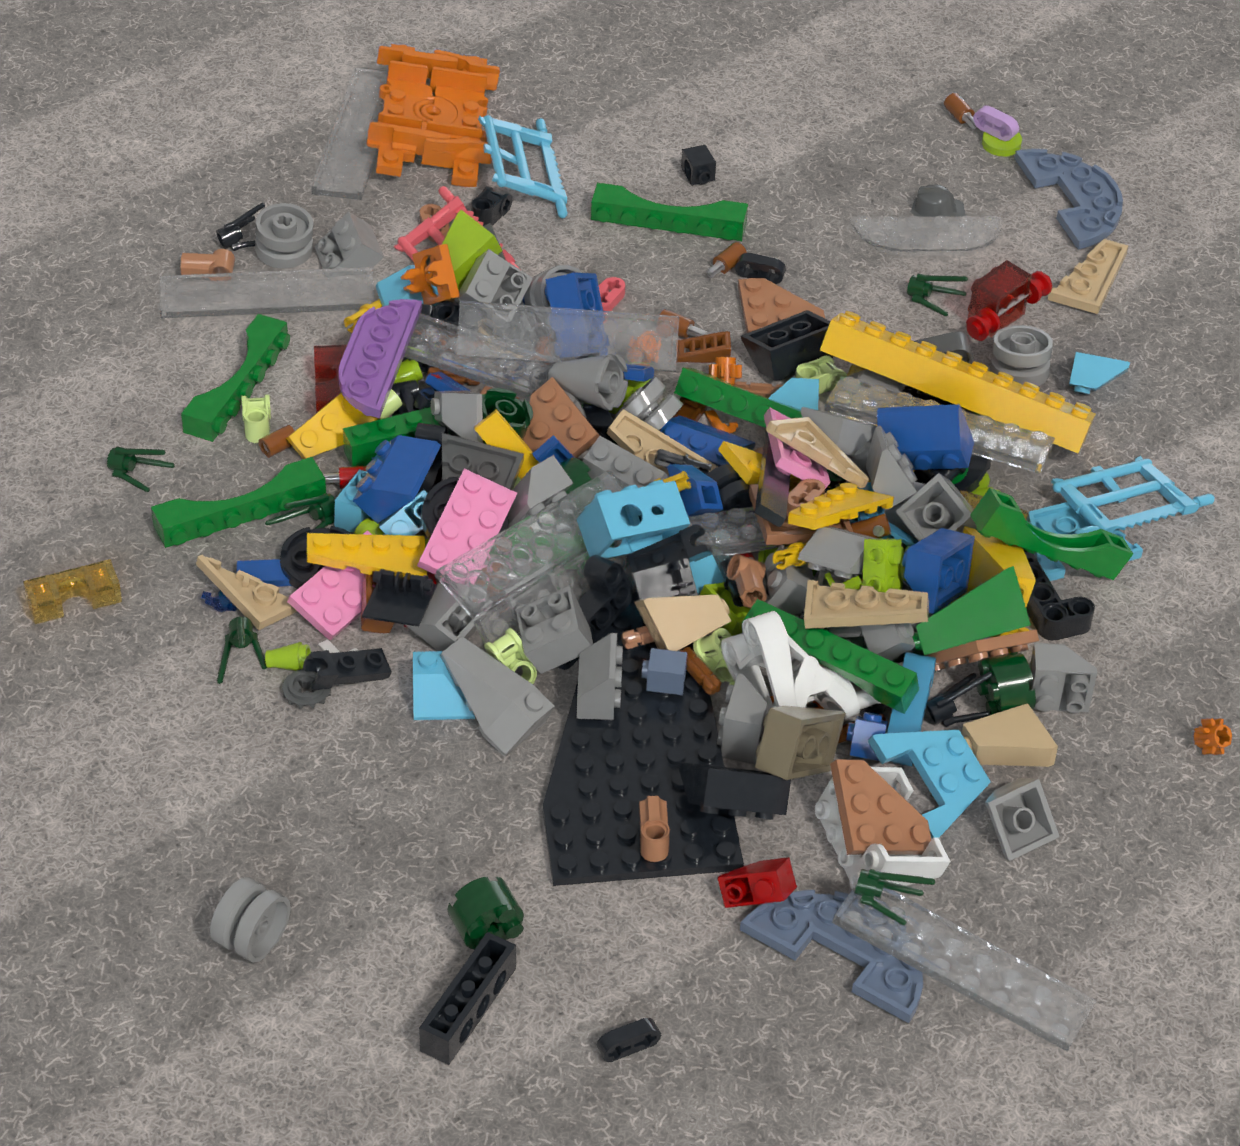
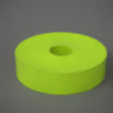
(999, 147)

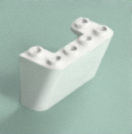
(876, 855)

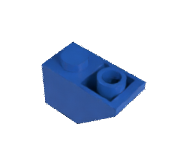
(704, 492)

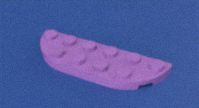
(376, 354)

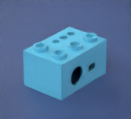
(634, 515)

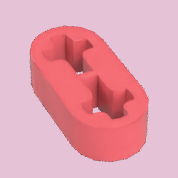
(616, 294)

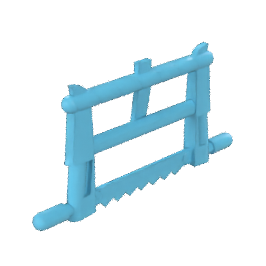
(524, 184)
(1156, 482)

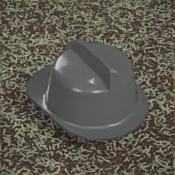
(936, 201)

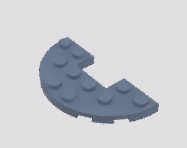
(1089, 189)
(808, 916)

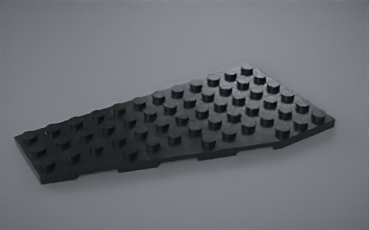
(617, 763)

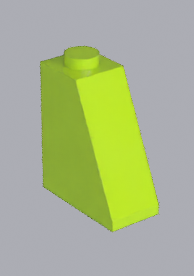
(467, 242)

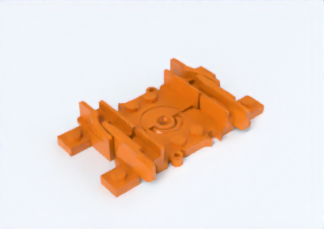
(438, 126)

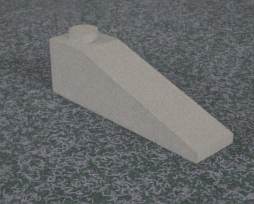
(500, 698)

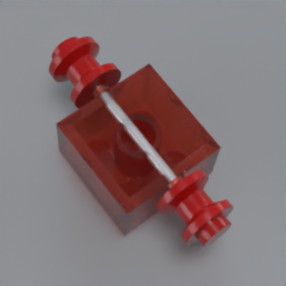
(1002, 298)

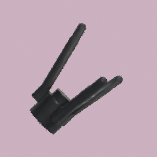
(231, 233)
(942, 707)

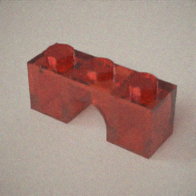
(326, 364)

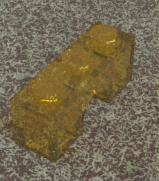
(93, 581)

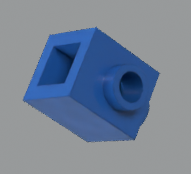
(862, 731)

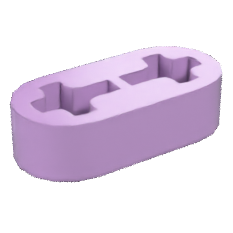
(996, 123)

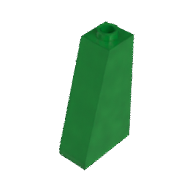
(979, 614)

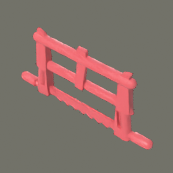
(431, 226)

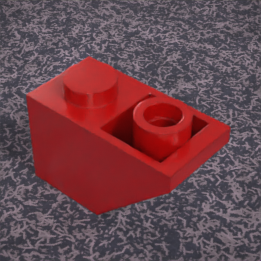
(758, 883)

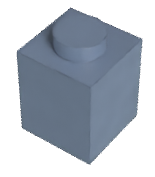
(665, 671)

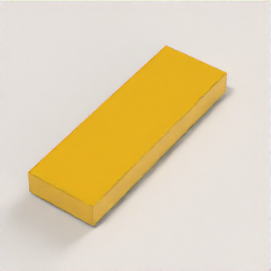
(499, 433)

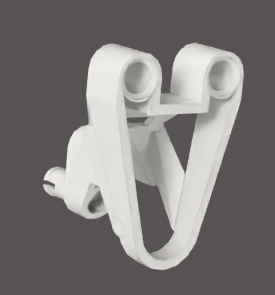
(769, 646)

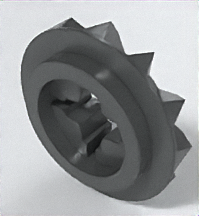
(293, 692)

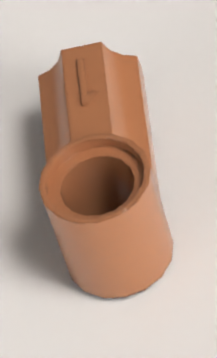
(219, 262)
(748, 577)
(654, 829)

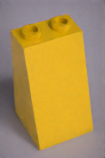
(993, 556)

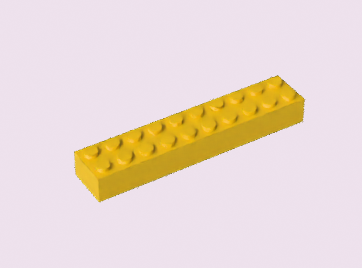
(957, 380)

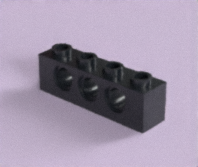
(467, 998)

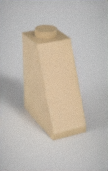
(682, 619)
(1011, 739)

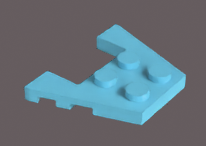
(1064, 520)
(945, 767)

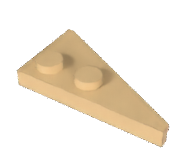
(814, 443)
(248, 593)

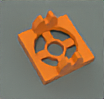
(440, 275)

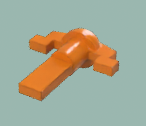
(715, 422)

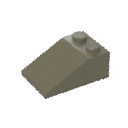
(798, 741)

